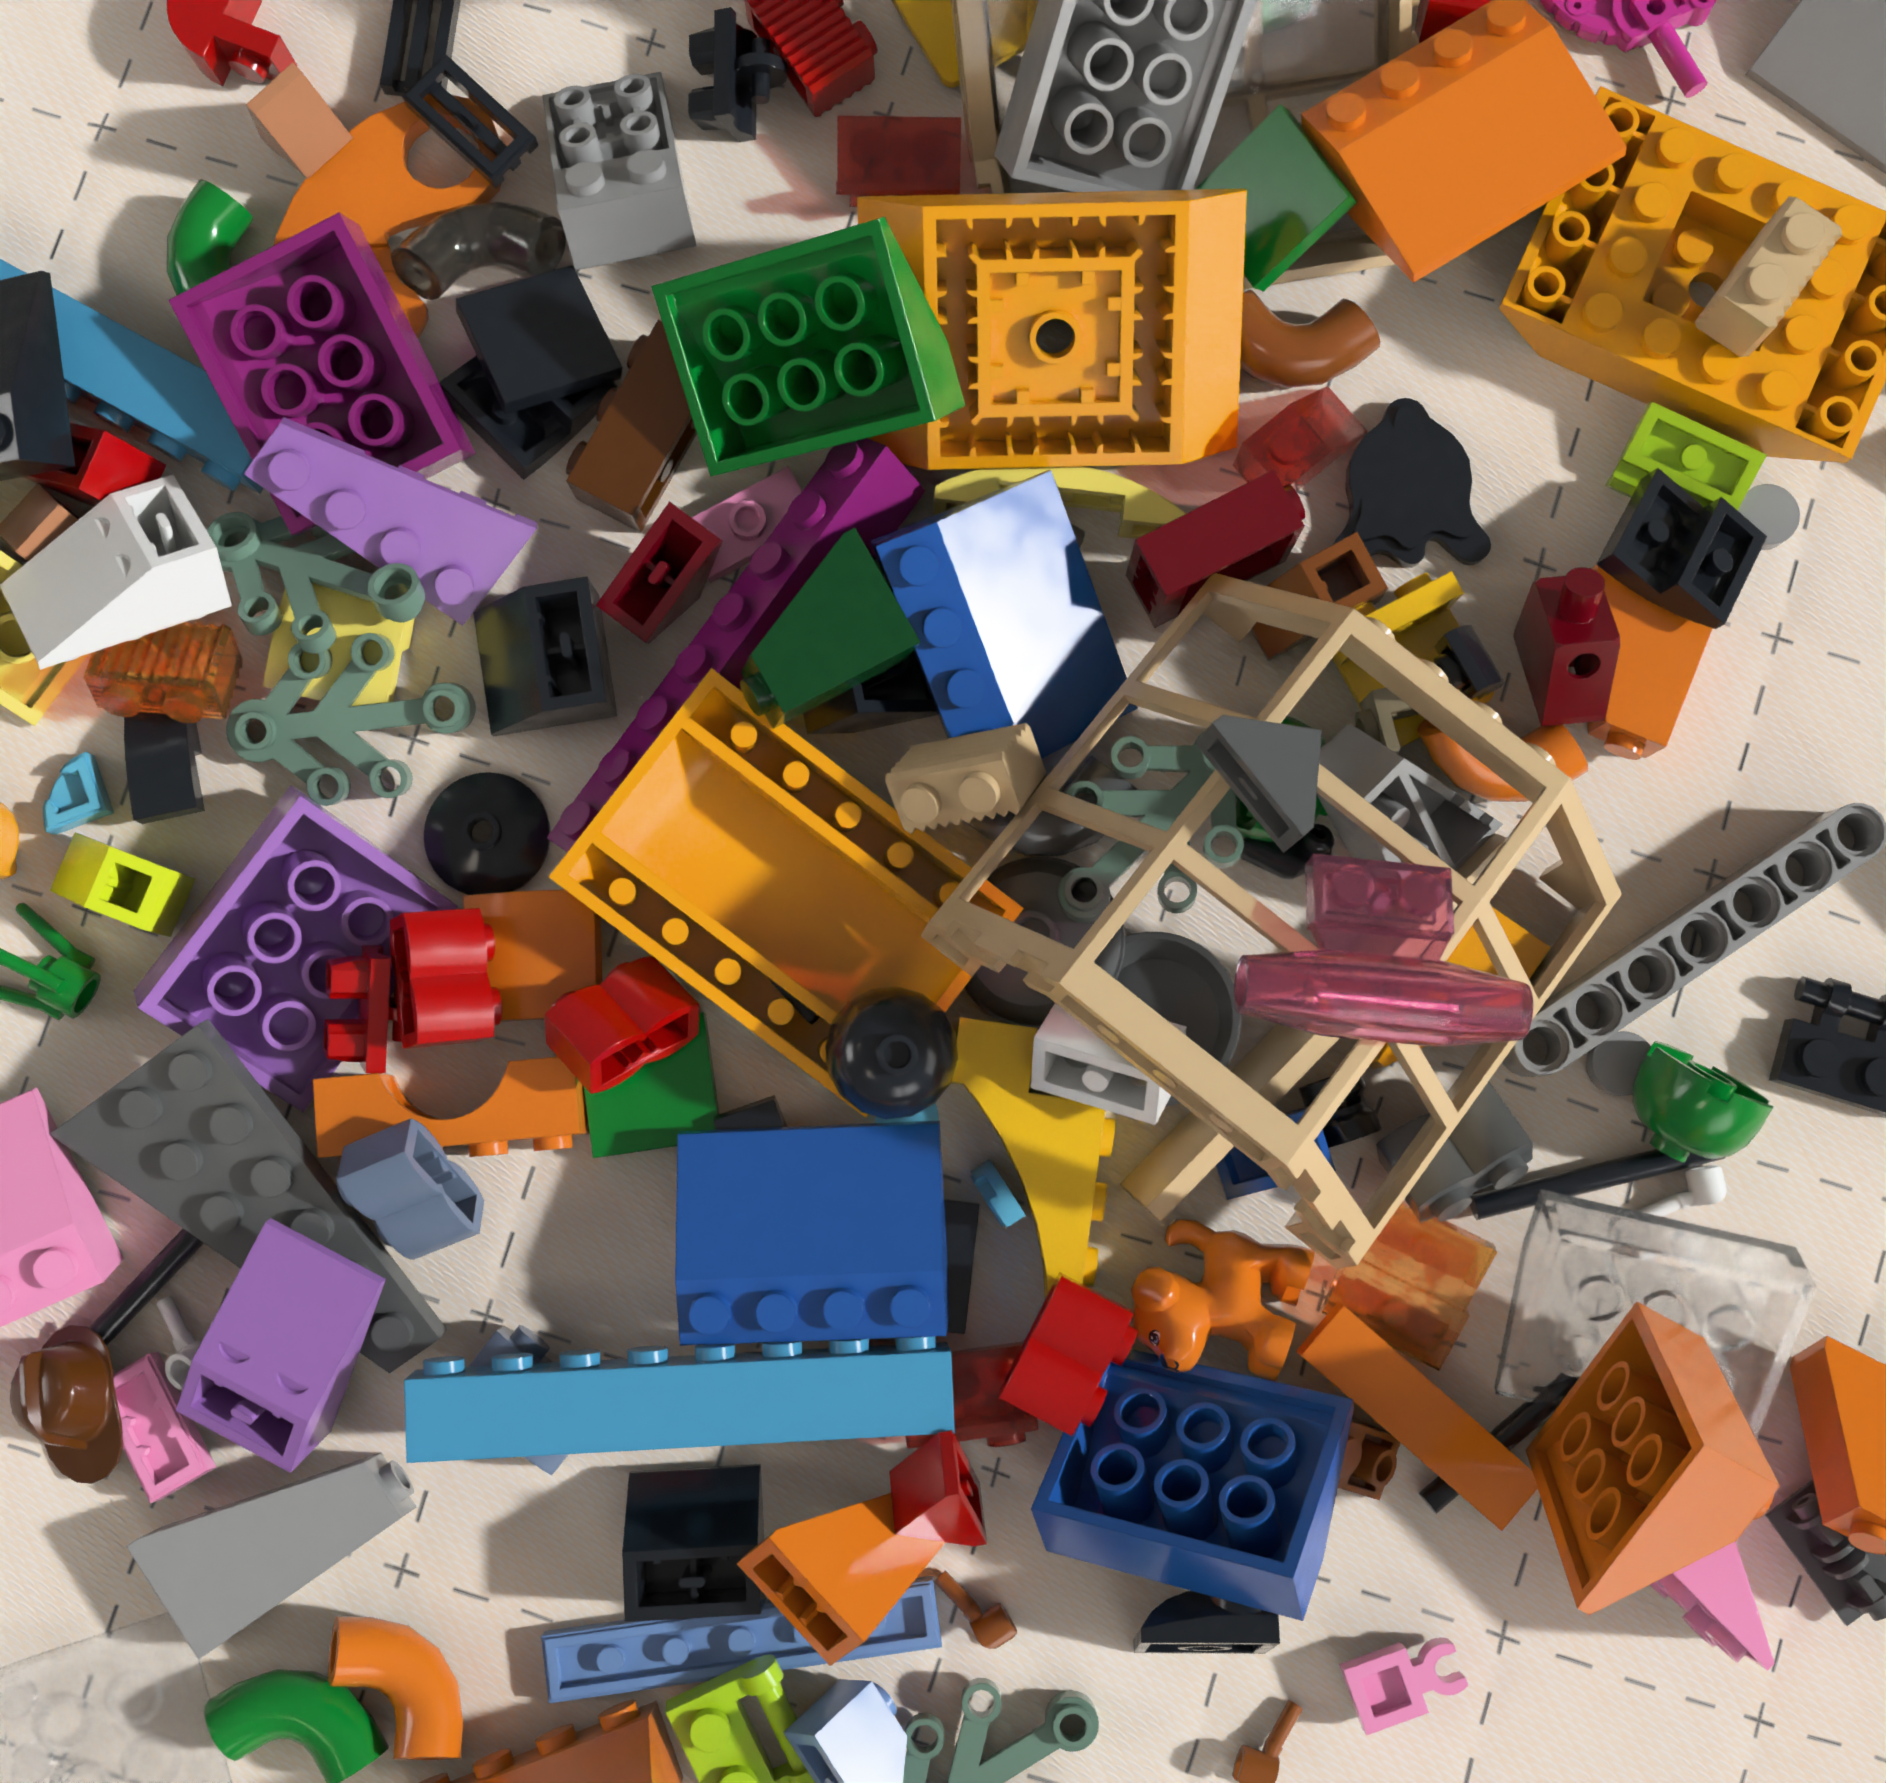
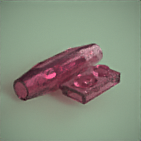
(1381, 964)

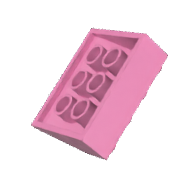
(49, 1221)

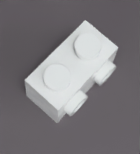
(1085, 1069)

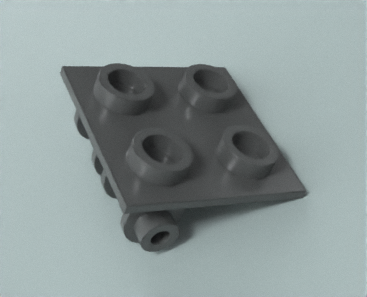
(1844, 1574)

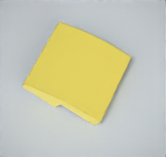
(350, 618)

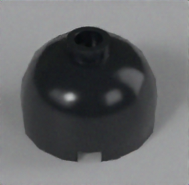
(891, 1052)

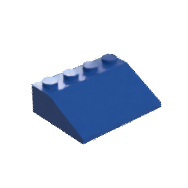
(1005, 615)
(811, 1234)
(1201, 1483)

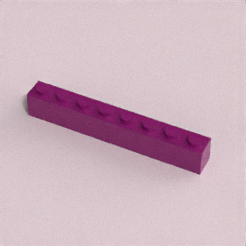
(854, 488)

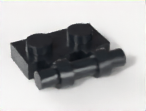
(1830, 1062)

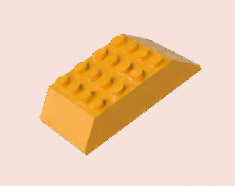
(765, 860)

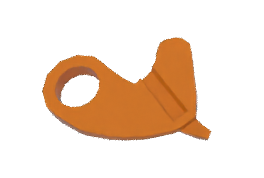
(374, 189)

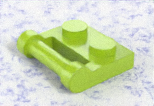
(720, 1734)

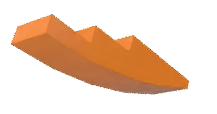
(1419, 1415)

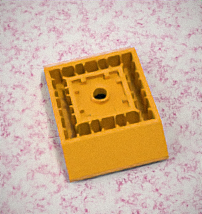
(1613, 300)
(1151, 311)

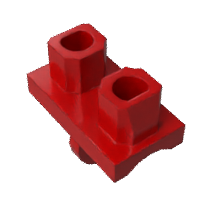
(362, 1038)

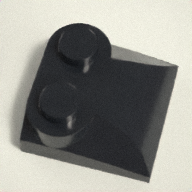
(1207, 1626)

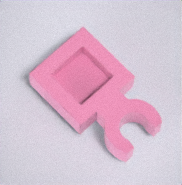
(1390, 1685)

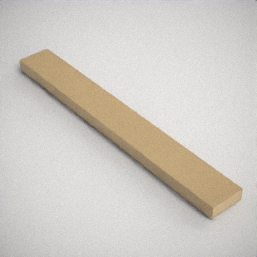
(1271, 1071)

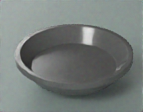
(1034, 886)
(1185, 988)

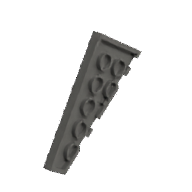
(222, 1160)

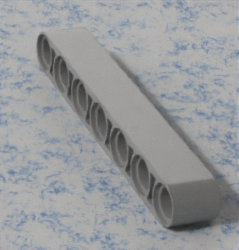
(1720, 930)

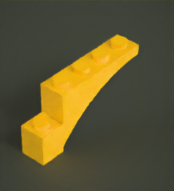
(1048, 1140)

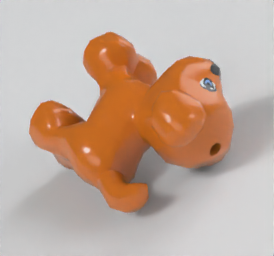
(1180, 1315)

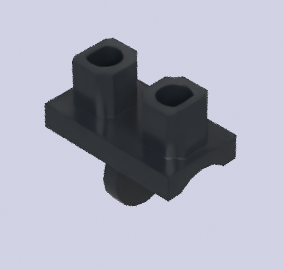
(742, 76)

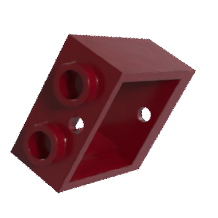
(1228, 536)

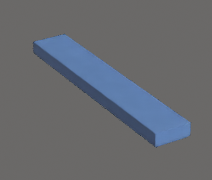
(674, 1652)

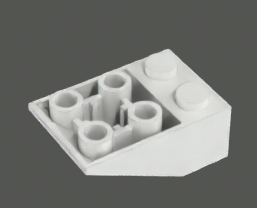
(118, 575)

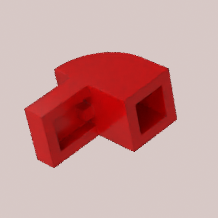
(222, 38)

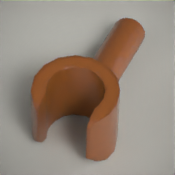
(991, 1627)
(1263, 1766)

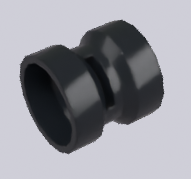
(1349, 1121)

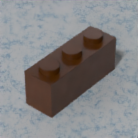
(638, 437)

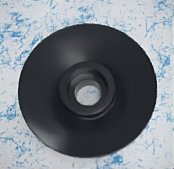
(511, 853)

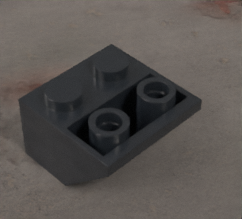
(545, 657)
(686, 1539)

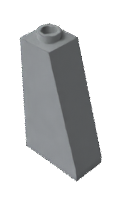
(254, 1553)

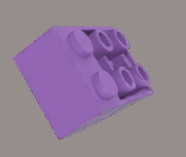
(282, 1347)

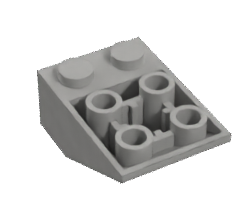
(617, 171)

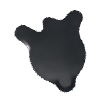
(1410, 488)

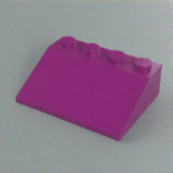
(324, 344)

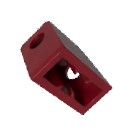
(1563, 627)

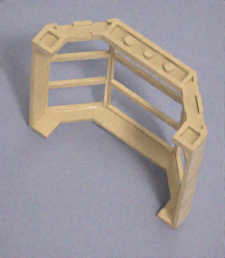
(1326, 1213)

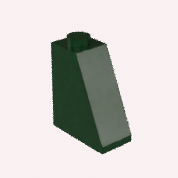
(828, 637)

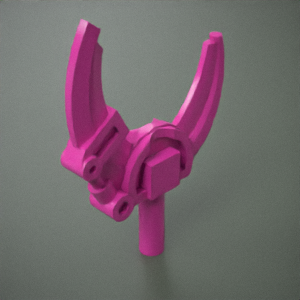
(1636, 24)

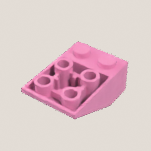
(1720, 1605)

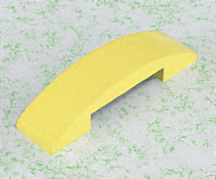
(1079, 487)

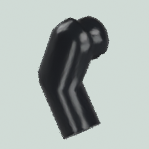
(1293, 861)

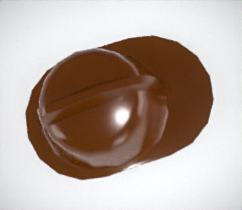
(71, 1403)

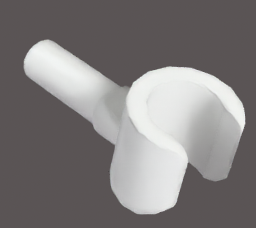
(1705, 1187)
(178, 1363)

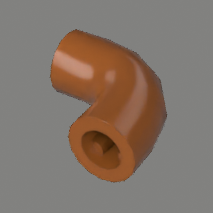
(1306, 352)

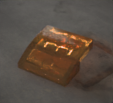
(1415, 1284)

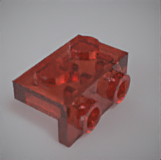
(897, 156)
(976, 1400)

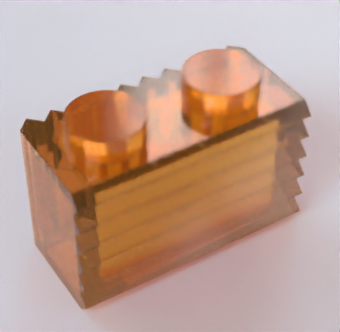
(171, 672)

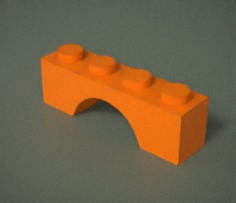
(533, 1101)

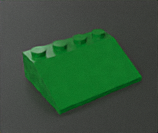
(807, 348)

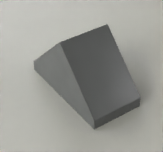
(1269, 770)

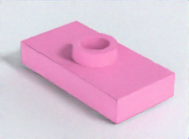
(748, 519)
(157, 1438)

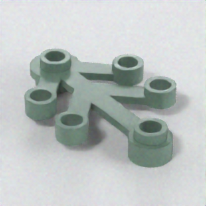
(249, 543)
(337, 721)
(1159, 810)
(1012, 1758)

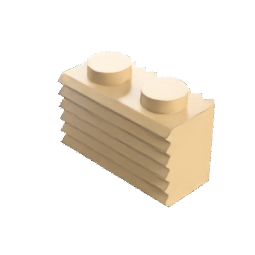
(1769, 277)
(966, 778)

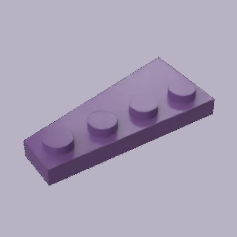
(393, 515)

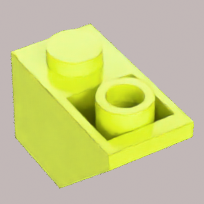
(122, 885)

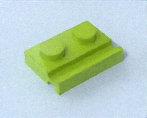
(1690, 454)

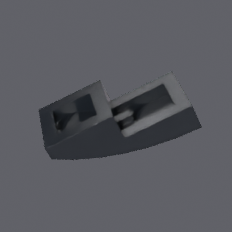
(162, 767)

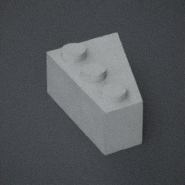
(1407, 796)

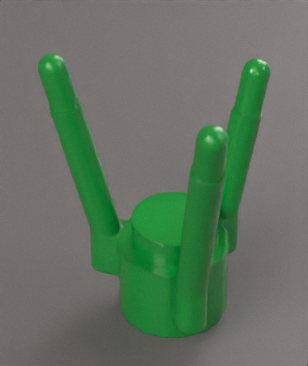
(60, 984)

